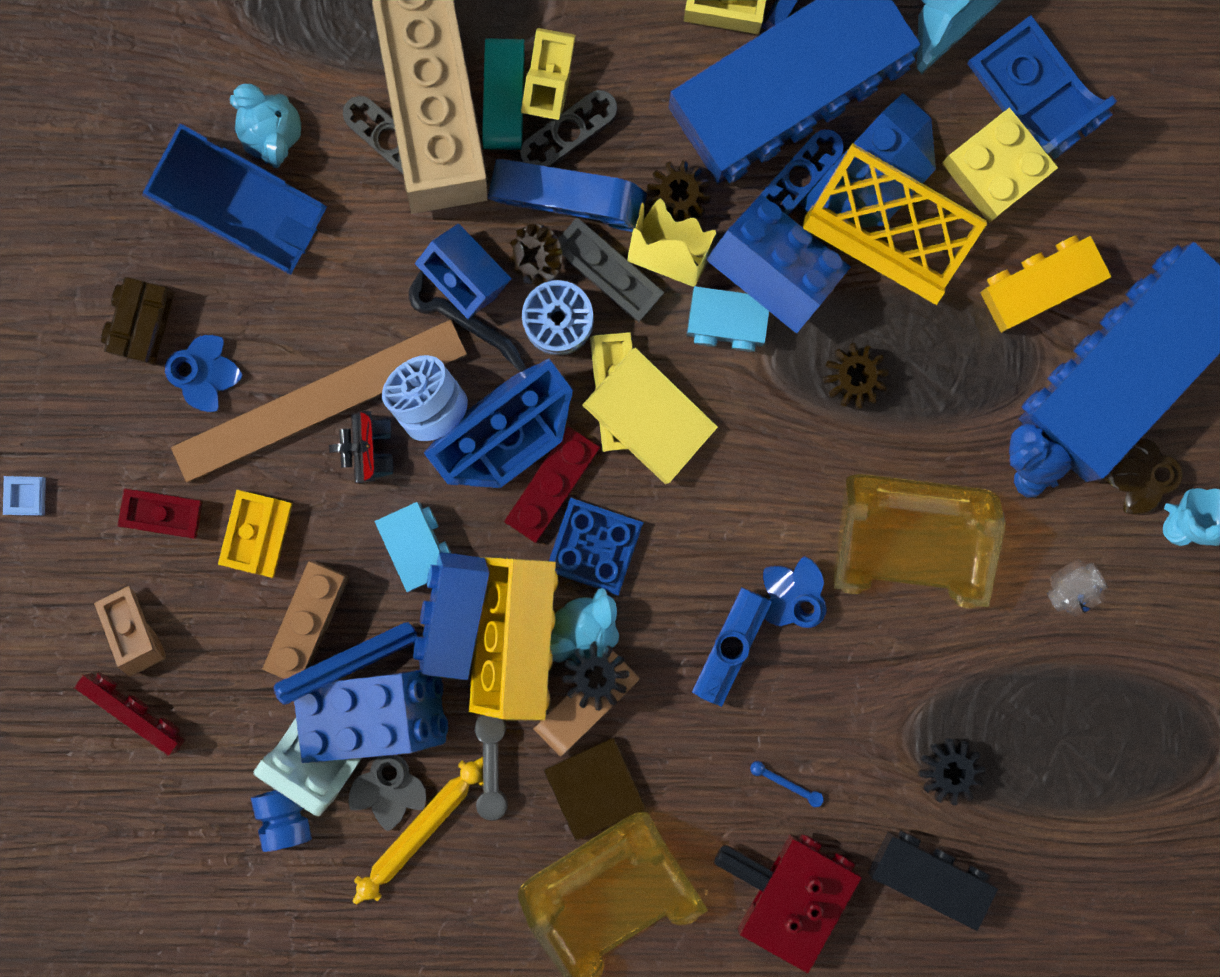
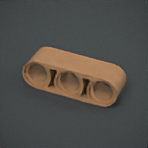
(569, 721)

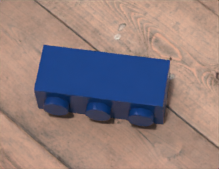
(451, 615)

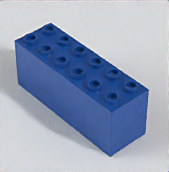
(790, 81)
(1134, 364)

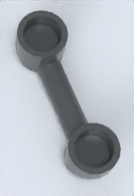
(491, 802)

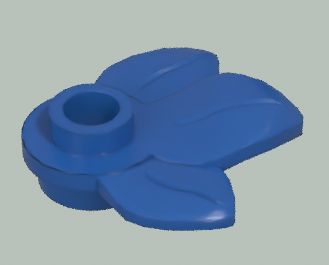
(208, 374)
(792, 588)

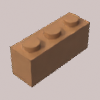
(306, 620)

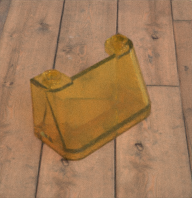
(919, 537)
(607, 895)

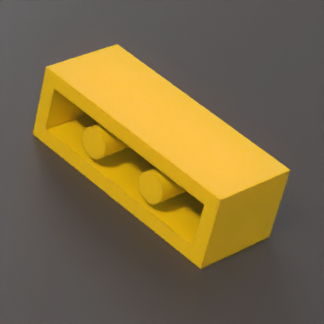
(1044, 282)

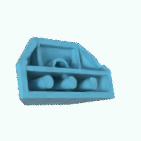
(945, 23)

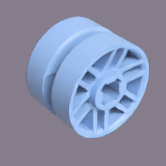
(543, 305)
(424, 398)

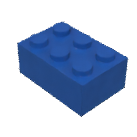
(778, 263)

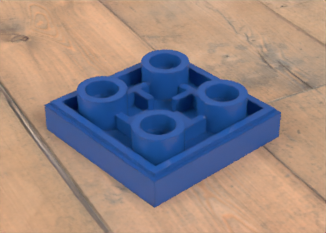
(595, 546)

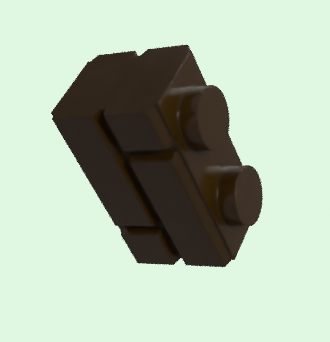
(137, 320)

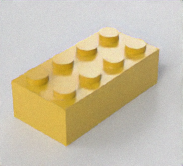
(514, 640)

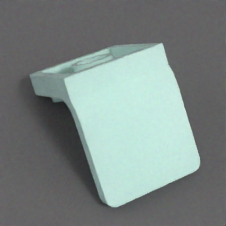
(307, 784)

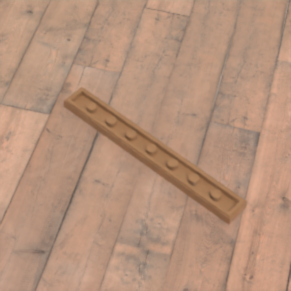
(310, 404)

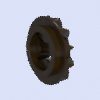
(547, 259)

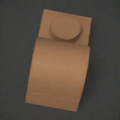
(128, 634)

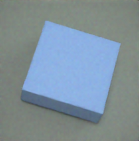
(24, 495)

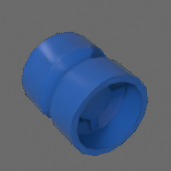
(281, 821)

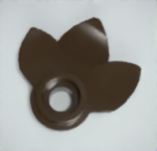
(1138, 478)

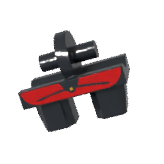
(365, 430)

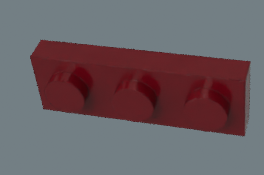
(551, 485)
(130, 712)

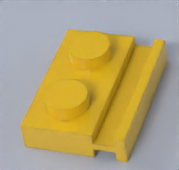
(255, 533)

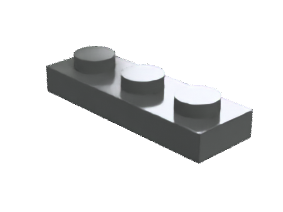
(609, 270)

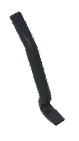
(472, 324)

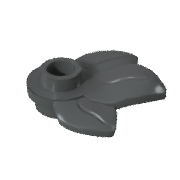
(387, 795)

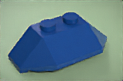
(900, 138)
(505, 430)

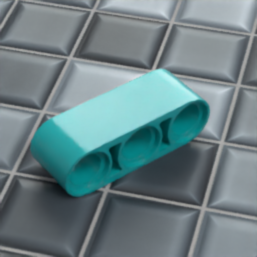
(503, 94)

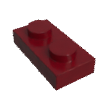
(160, 513)

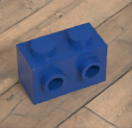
(462, 270)

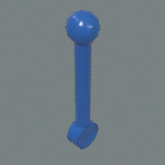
(814, 798)

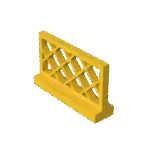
(877, 253)

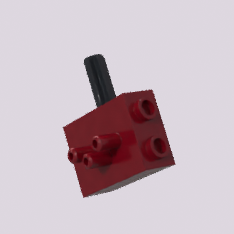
(795, 898)

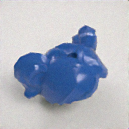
(1036, 460)

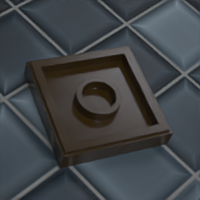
(594, 788)

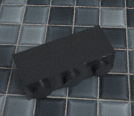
(933, 879)

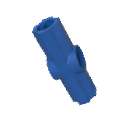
(721, 670)

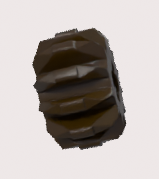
(680, 178)
(868, 372)

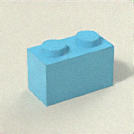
(727, 318)
(412, 543)

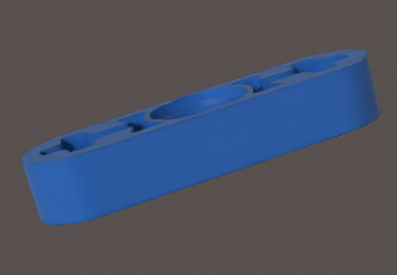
(810, 148)

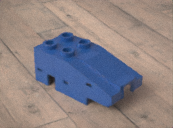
(234, 199)

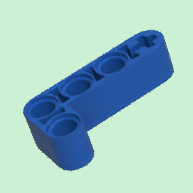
(567, 193)

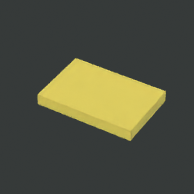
(650, 416)

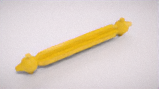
(419, 831)

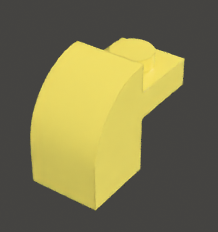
(548, 74)

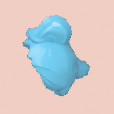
(258, 126)
(1194, 519)
(581, 624)

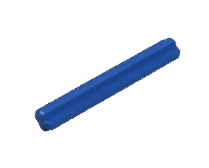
(345, 663)

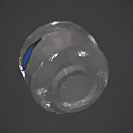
(1077, 588)

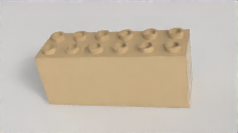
(430, 103)

